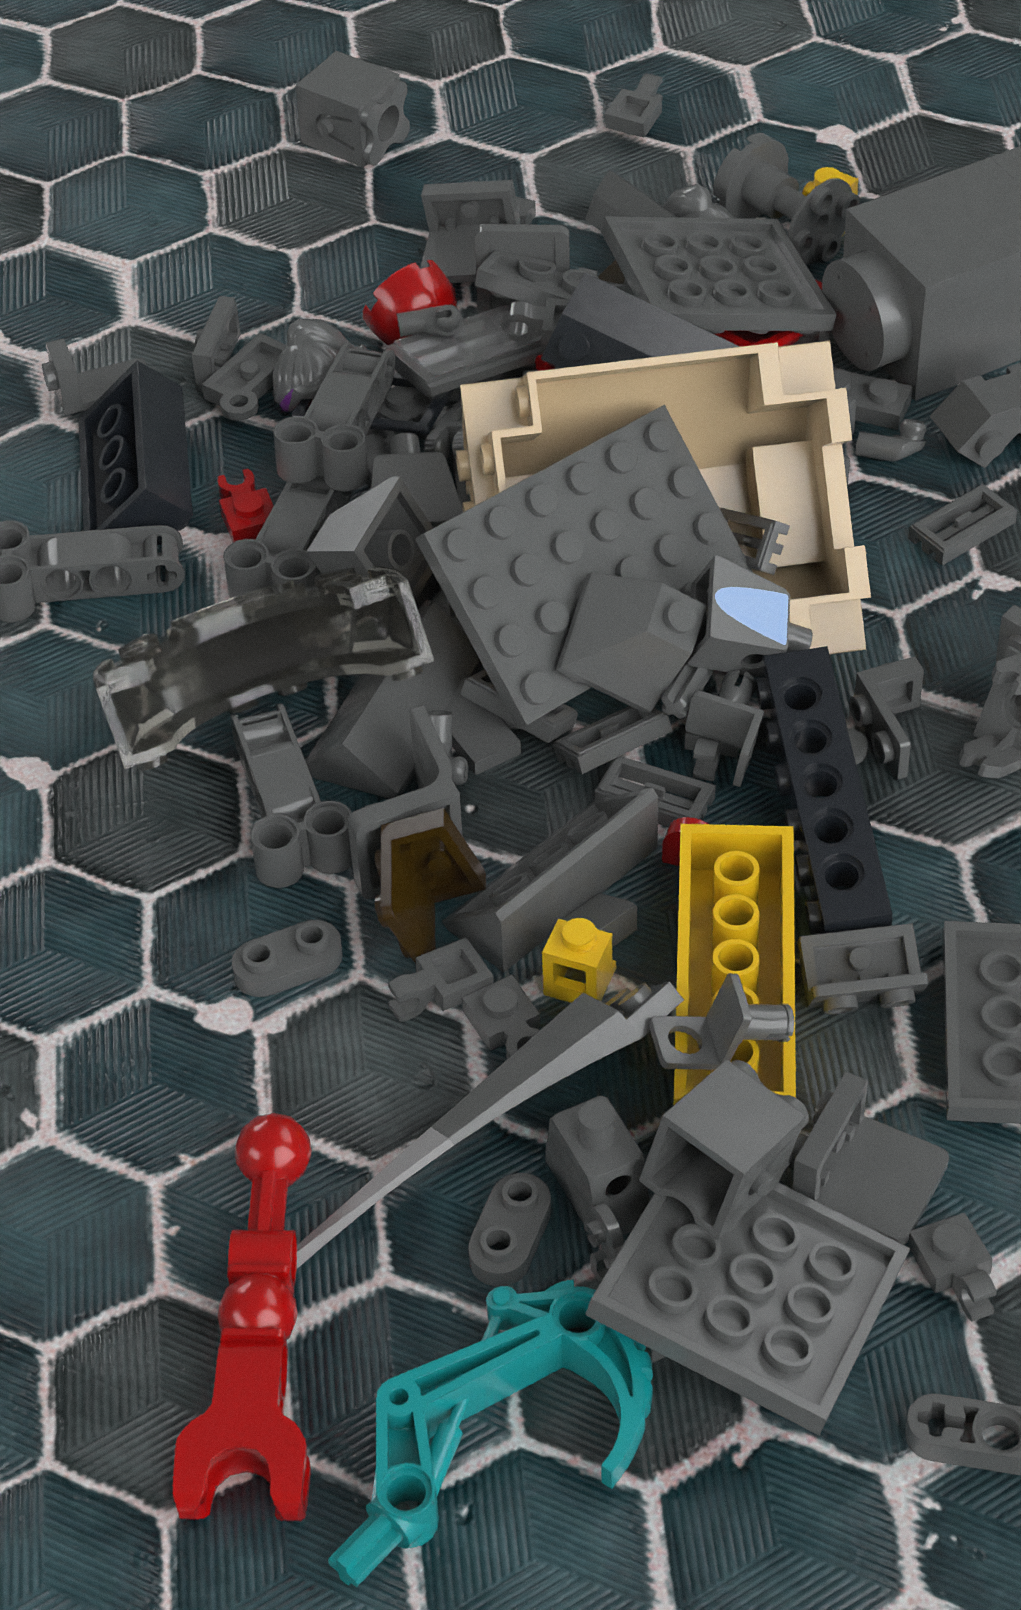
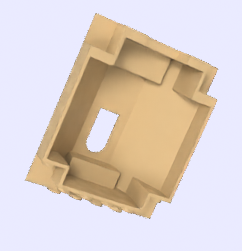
(757, 426)

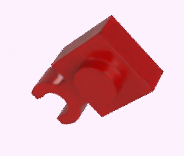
(243, 507)

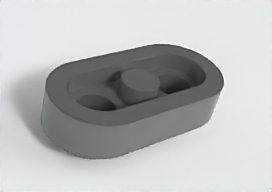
(291, 957)
(512, 1224)

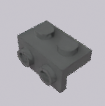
(860, 968)

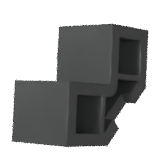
(982, 415)

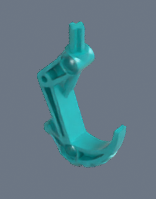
(458, 1385)

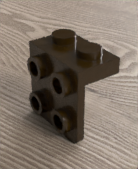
(419, 865)

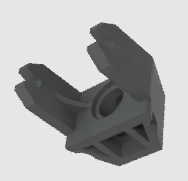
(999, 725)

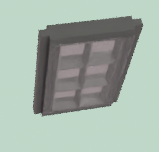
(470, 356)

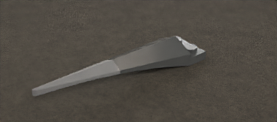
(565, 1045)

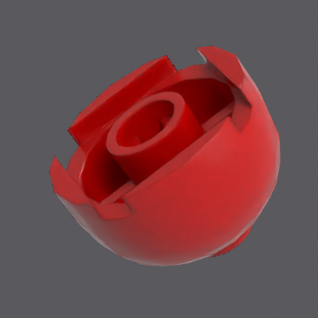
(404, 292)

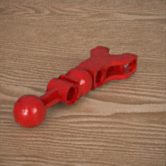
(256, 1316)

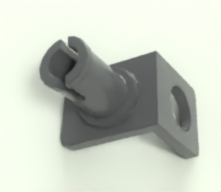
(728, 717)
(722, 1029)

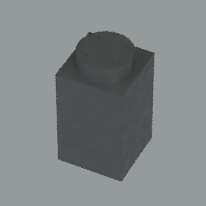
(933, 277)

